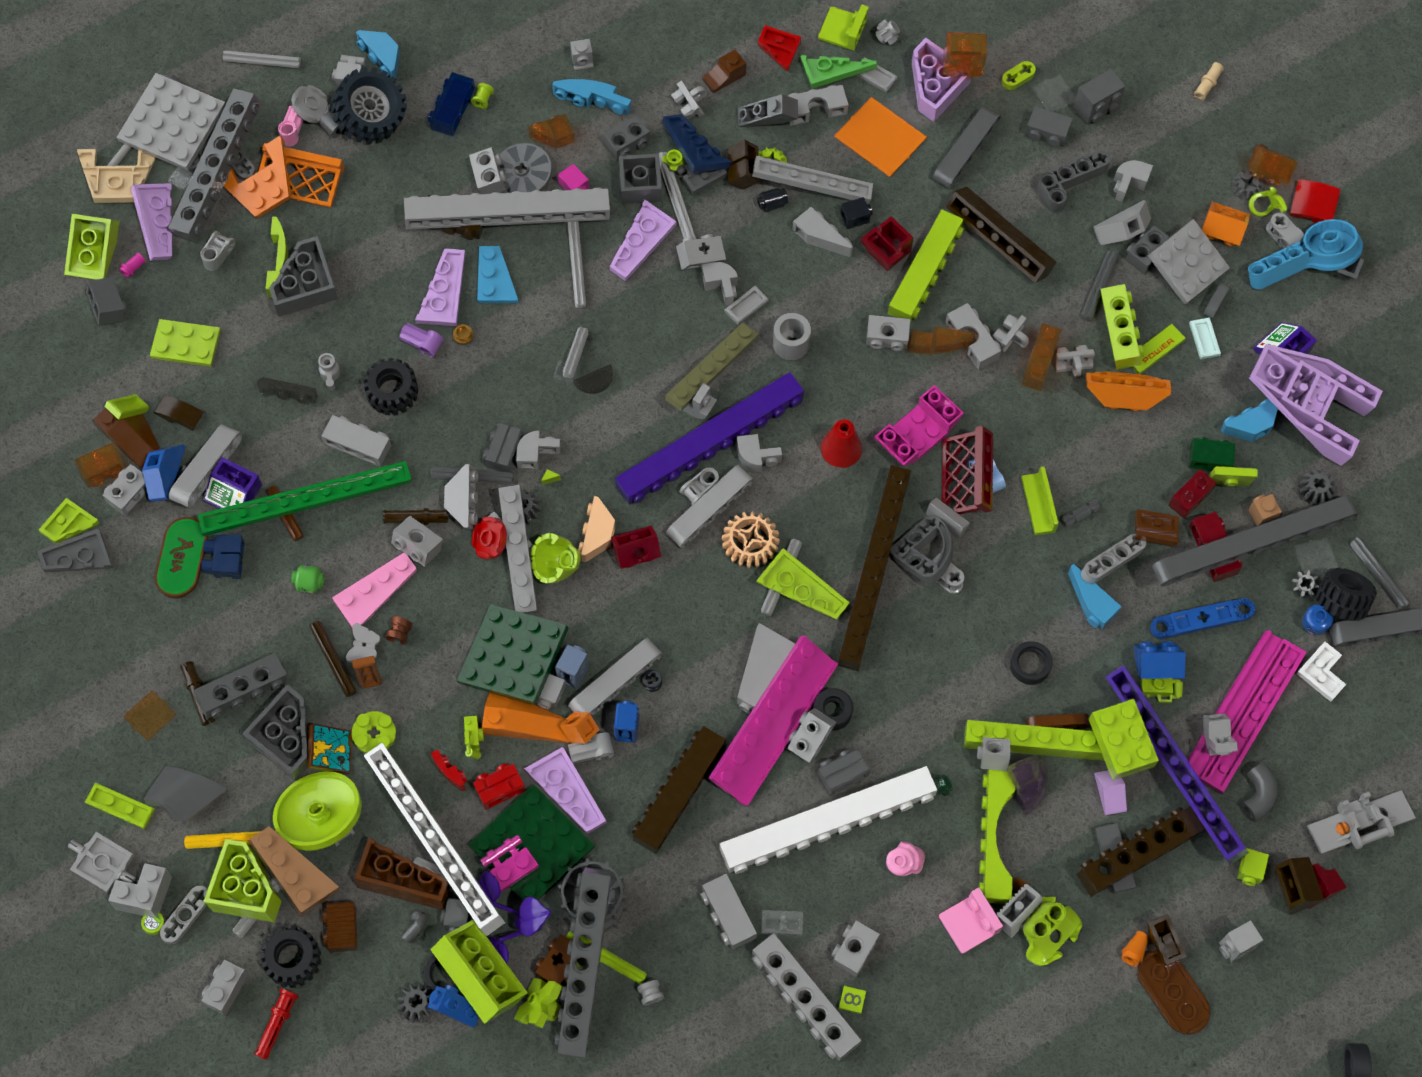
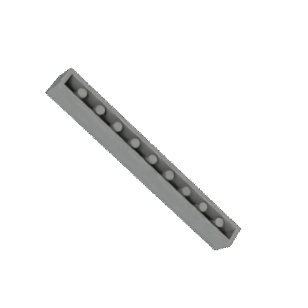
(506, 208)

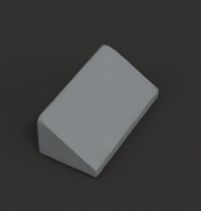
(953, 521)

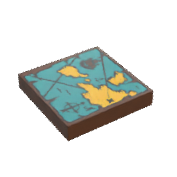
(329, 749)

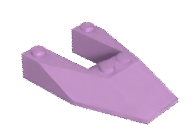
(1303, 391)

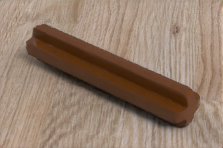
(288, 520)

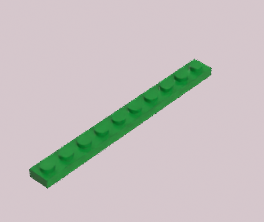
(304, 498)

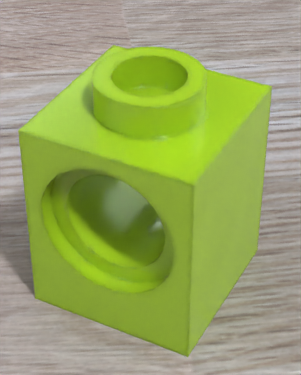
(1252, 867)

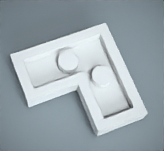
(1317, 672)

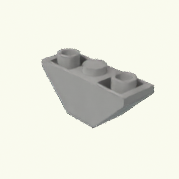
(1124, 224)
(461, 496)

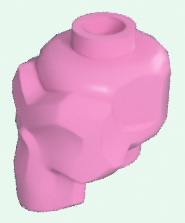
(905, 859)

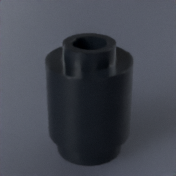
(772, 199)

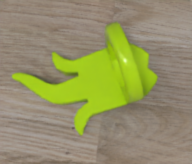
(1275, 199)

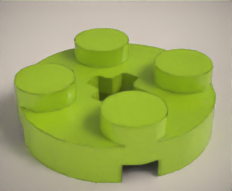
(365, 723)

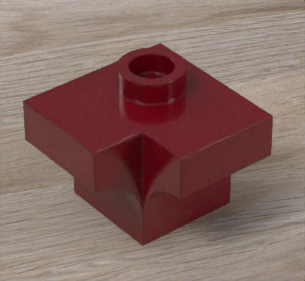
(1329, 882)

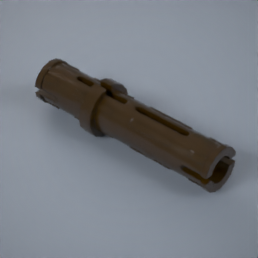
(423, 516)
(192, 683)

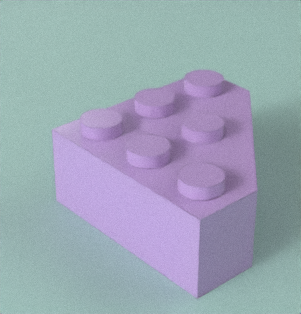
(933, 88)

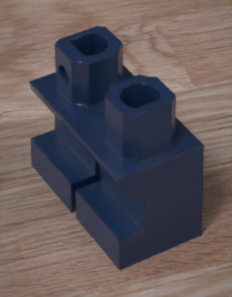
(227, 557)

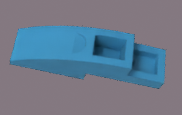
(584, 92)

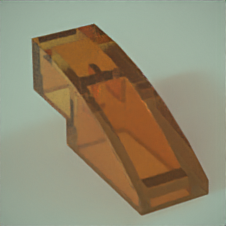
(940, 341)

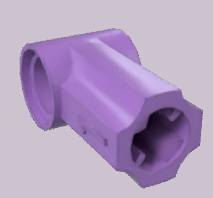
(425, 341)

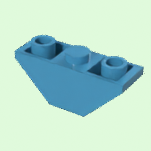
(380, 50)
(1252, 422)

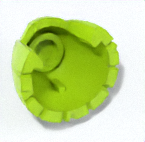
(554, 558)

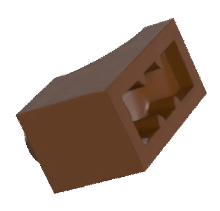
(726, 71)

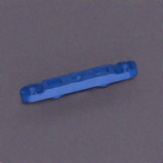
(1187, 621)

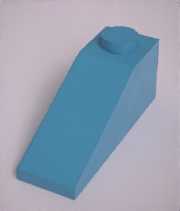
(1095, 602)

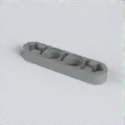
(1115, 560)

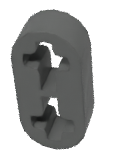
(1216, 300)

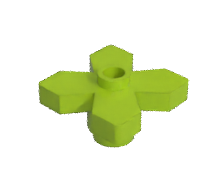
(540, 1004)

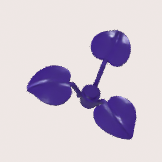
(529, 918)

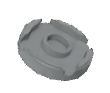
(310, 103)

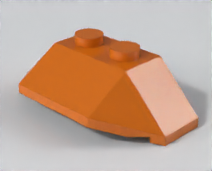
(1127, 390)

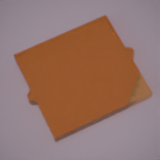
(149, 715)

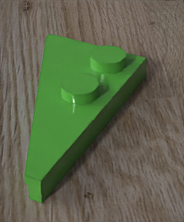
(829, 70)

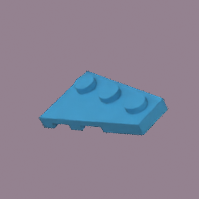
(494, 278)

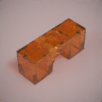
(1041, 357)

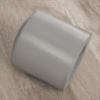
(791, 336)

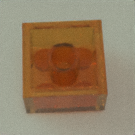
(964, 54)

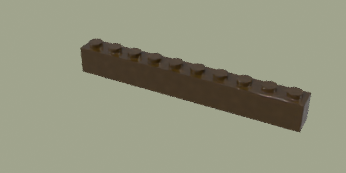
(874, 568)

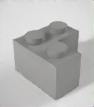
(145, 896)

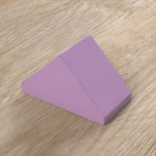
(1111, 793)

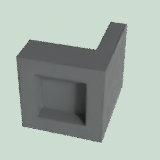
(1352, 270)

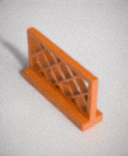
(313, 161)

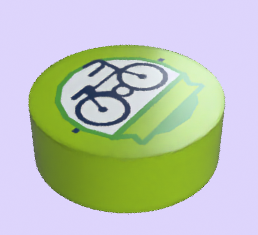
(152, 925)

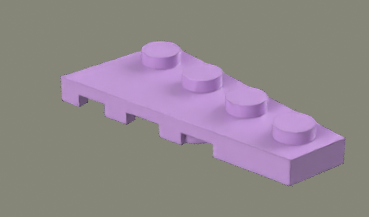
(153, 210)
(444, 292)

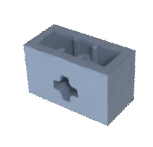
(572, 665)

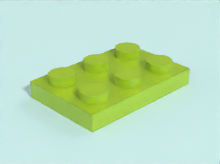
(185, 342)

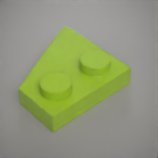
(67, 522)

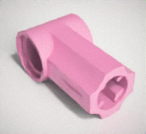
(290, 127)

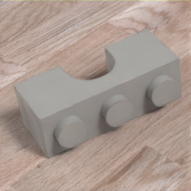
(830, 98)
(985, 349)

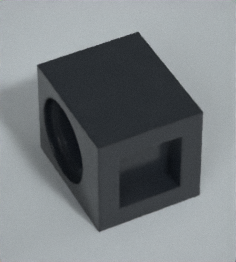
(856, 213)

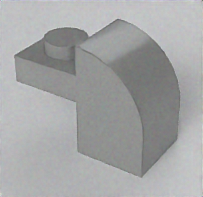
(1131, 174)
(722, 276)
(701, 403)
(531, 446)
(753, 457)
(1218, 734)

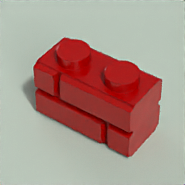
(499, 785)

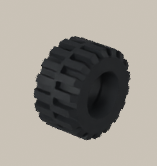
(396, 400)
(1346, 594)
(300, 972)

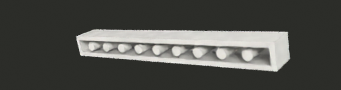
(827, 820)
(434, 840)

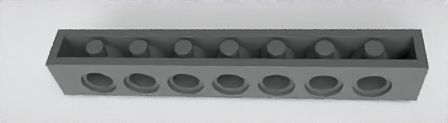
(215, 165)
(577, 1043)

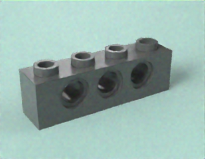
(267, 666)

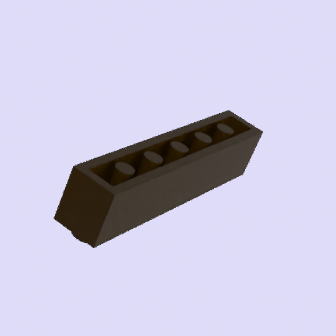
(1001, 234)
(679, 789)

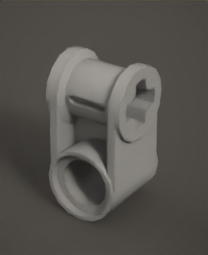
(1284, 233)
(217, 247)
(697, 487)
(950, 574)

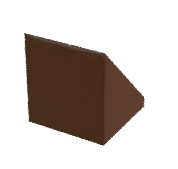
(1018, 883)

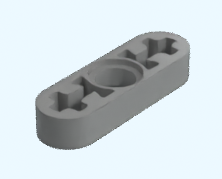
(176, 915)

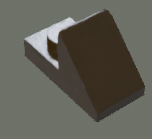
(1166, 940)

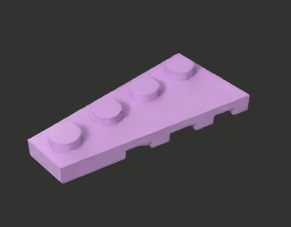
(641, 240)
(564, 785)

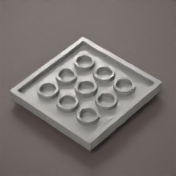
(171, 121)

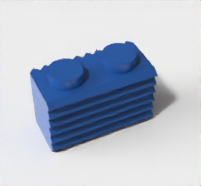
(626, 722)

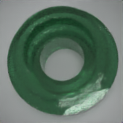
(943, 785)

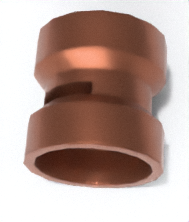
(399, 629)

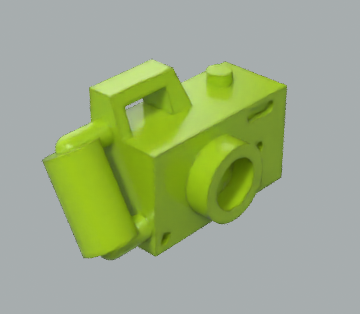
(1161, 688)
(473, 736)

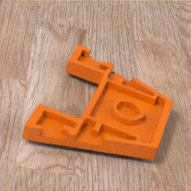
(265, 188)

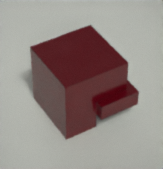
(888, 243)

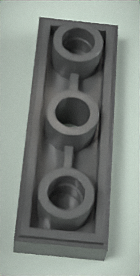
(1109, 837)

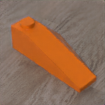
(521, 720)

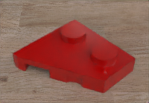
(779, 45)

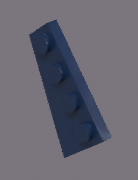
(694, 147)

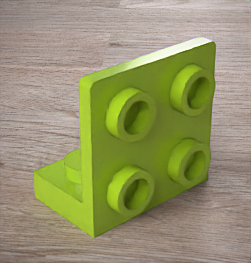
(844, 27)

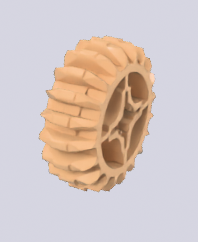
(756, 523)

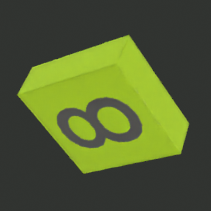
(852, 1000)

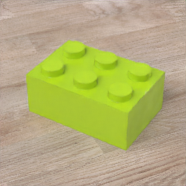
(1123, 739)

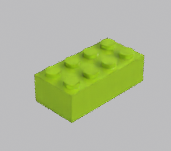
(479, 971)

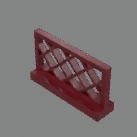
(983, 467)

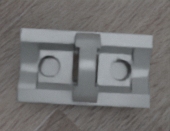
(692, 97)
(1014, 335)
(1081, 358)

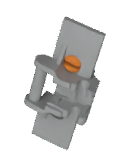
(1360, 814)

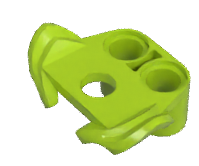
(1065, 920)

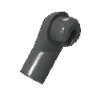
(419, 921)

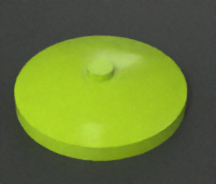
(317, 810)

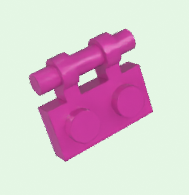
(512, 869)

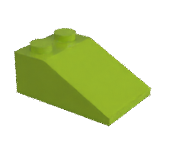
(90, 246)

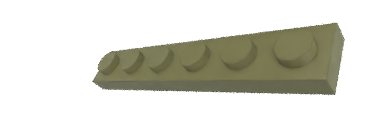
(711, 366)

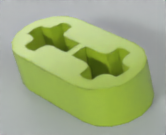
(1021, 78)

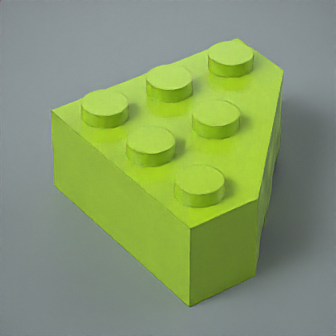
(242, 885)

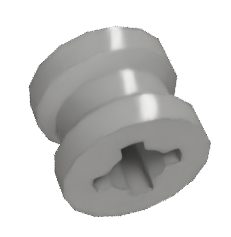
(650, 992)

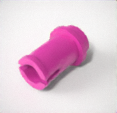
(132, 265)

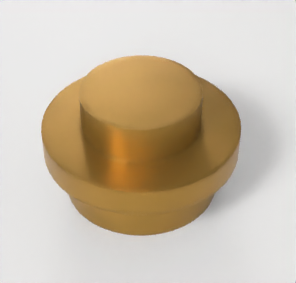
(463, 334)

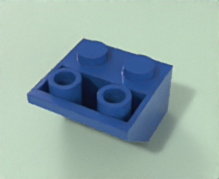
(1159, 660)

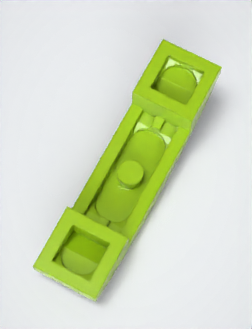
(282, 253)

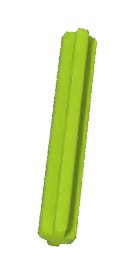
(616, 962)

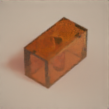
(1272, 165)
(100, 465)

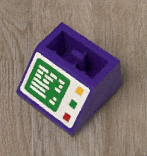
(1288, 337)
(231, 485)

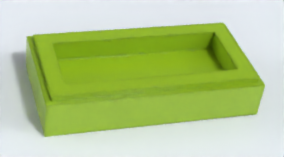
(126, 406)

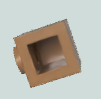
(1264, 509)

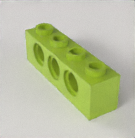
(1123, 355)

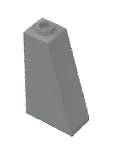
(764, 661)

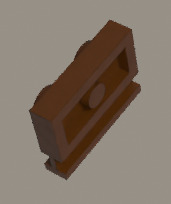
(1156, 527)

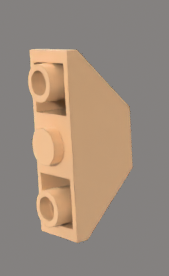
(597, 531)

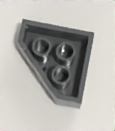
(303, 279)
(282, 732)

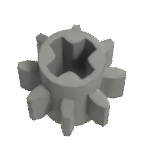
(887, 32)
(1304, 589)

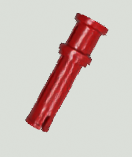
(279, 1013)

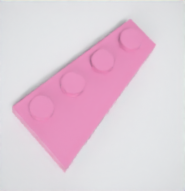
(367, 595)

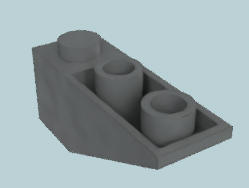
(768, 111)

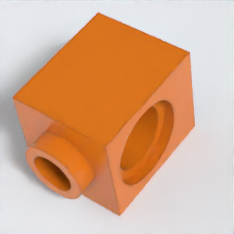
(579, 727)

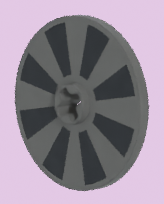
(536, 163)

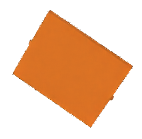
(880, 137)

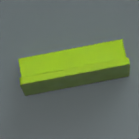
(1040, 502)

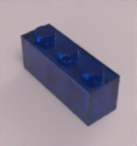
(451, 104)

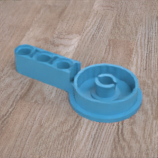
(1325, 247)

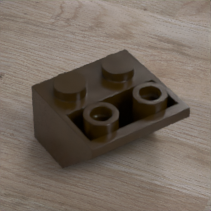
(1298, 884)

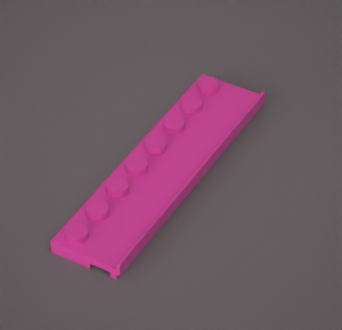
(1248, 706)
(773, 721)

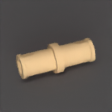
(1209, 81)

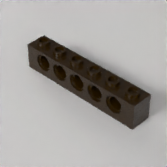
(1096, 881)

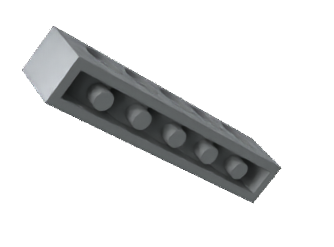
(773, 948)

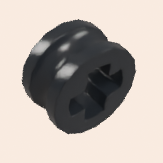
(655, 686)

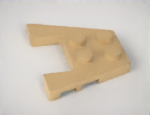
(114, 183)

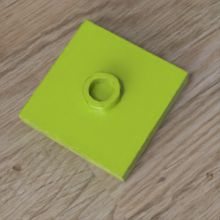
(1233, 476)

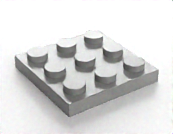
(1188, 261)

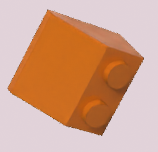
(1225, 224)

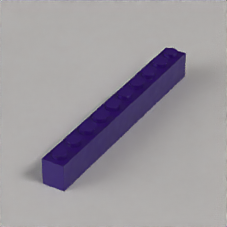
(709, 438)
(1180, 769)

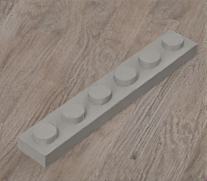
(811, 179)
(518, 549)

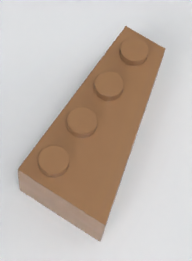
(293, 873)

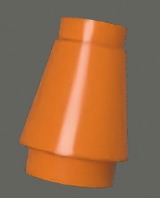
(1135, 949)

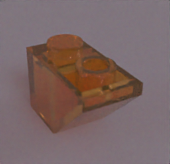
(553, 132)

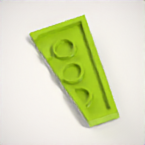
(800, 584)

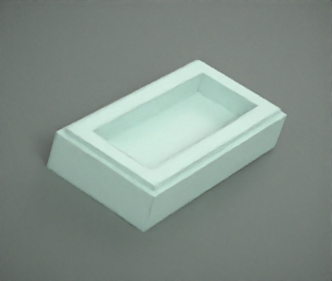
(1204, 338)

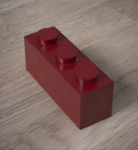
(1209, 529)

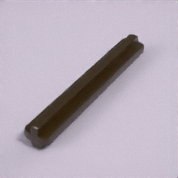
(333, 659)

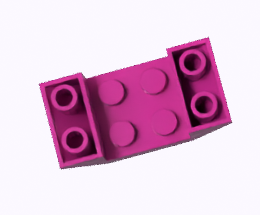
(921, 427)

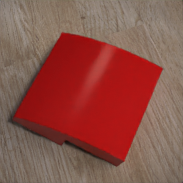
(1315, 201)

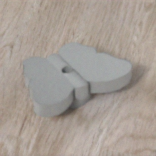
(363, 636)

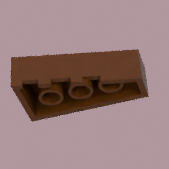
(399, 877)

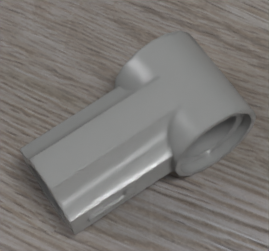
(596, 748)

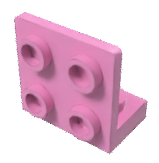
(971, 921)

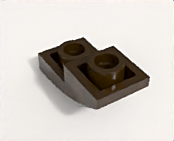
(179, 411)

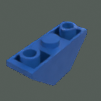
(161, 470)

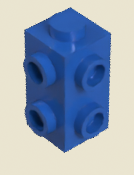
(452, 1005)

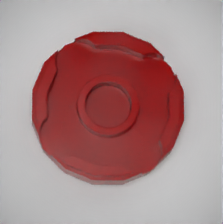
(489, 538)

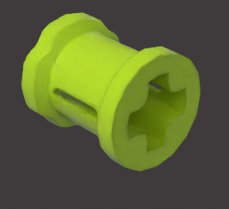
(482, 96)

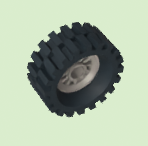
(382, 117)

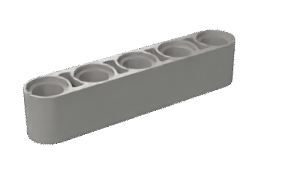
(197, 474)
(709, 505)
(616, 677)

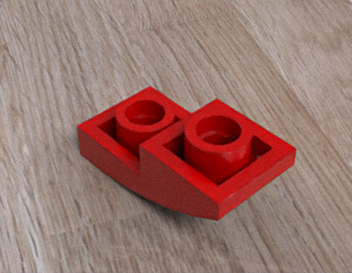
(451, 774)

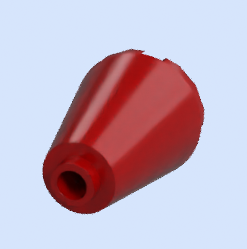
(841, 445)

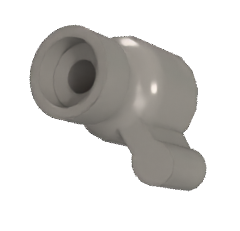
(328, 370)

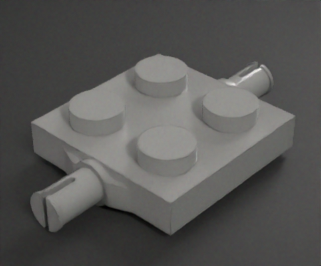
(101, 862)

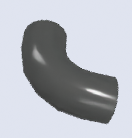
(1265, 792)

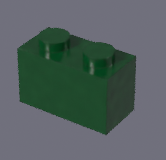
(1208, 454)

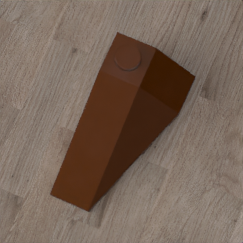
(130, 435)

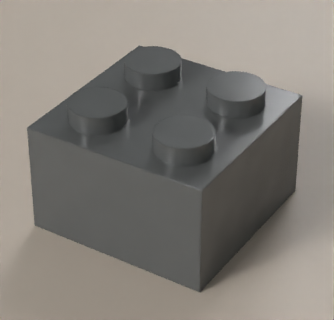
(1099, 97)
(640, 178)

